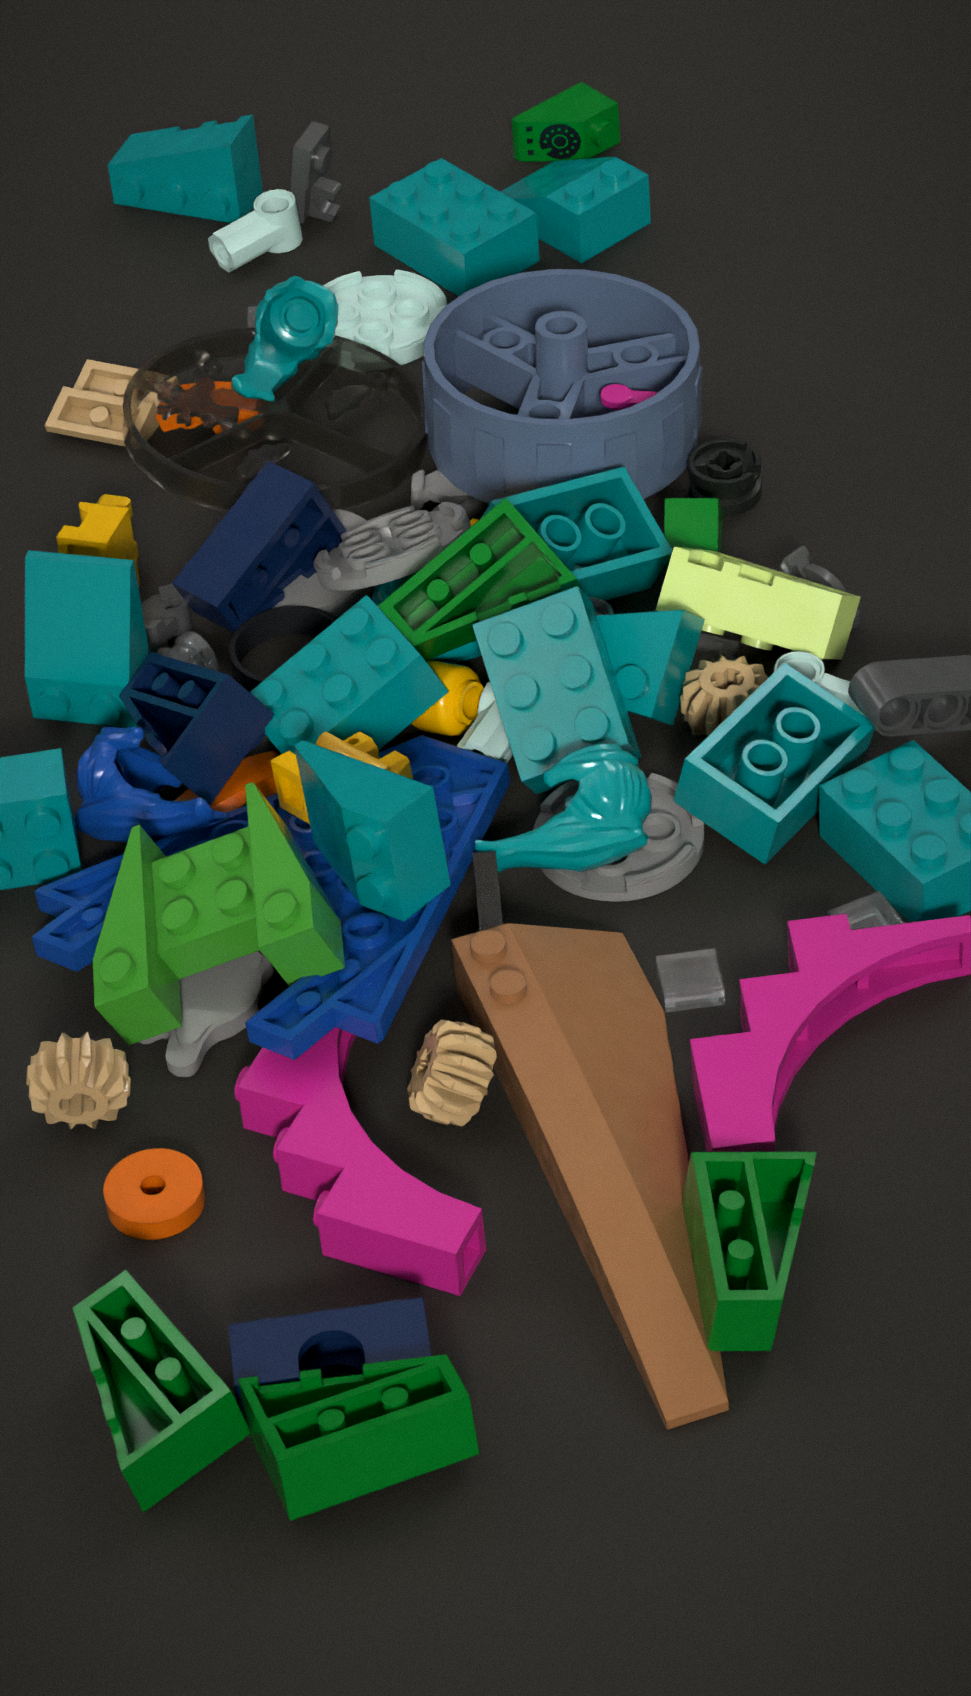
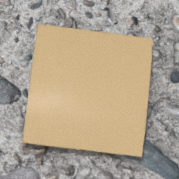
(96, 405)

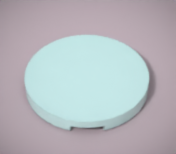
(387, 311)

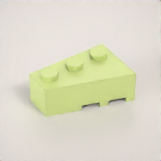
(758, 603)

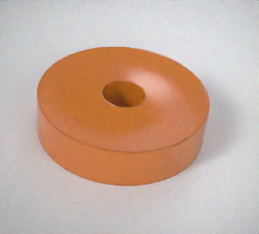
(158, 1215)

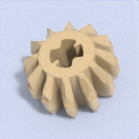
(717, 691)
(452, 1073)
(78, 1080)

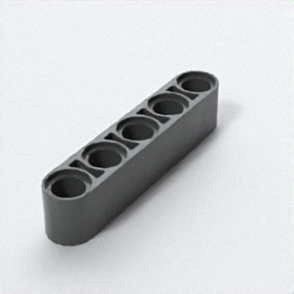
(915, 695)

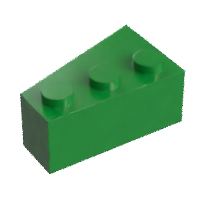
(477, 577)
(742, 1240)
(155, 1390)
(358, 1431)

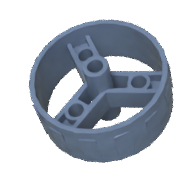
(549, 351)

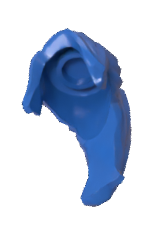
(119, 787)

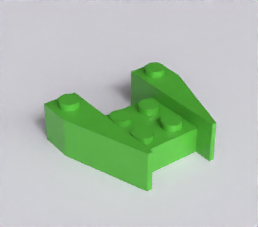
(206, 910)

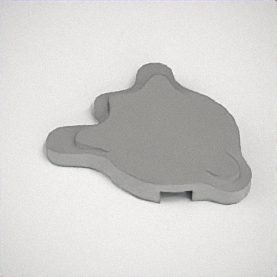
(214, 1009)

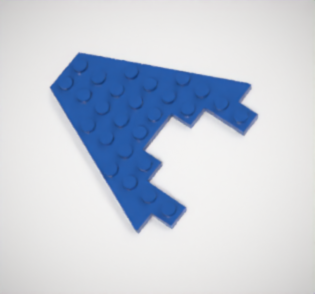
(377, 948)

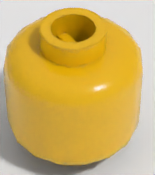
(456, 709)

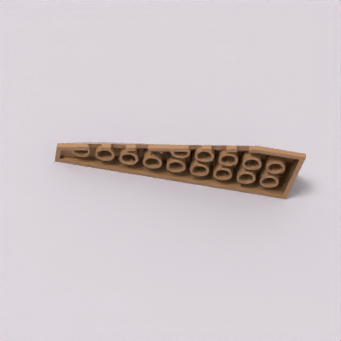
(600, 1105)

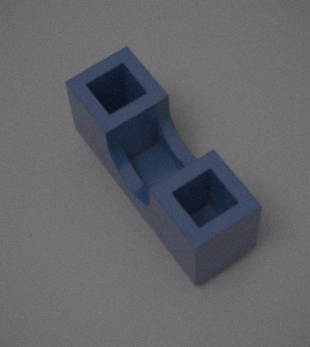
(327, 1341)

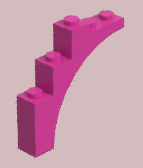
(786, 1016)
(365, 1202)

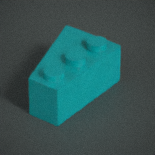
(190, 171)
(651, 658)

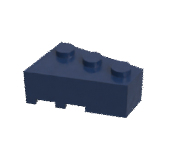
(259, 548)
(195, 720)

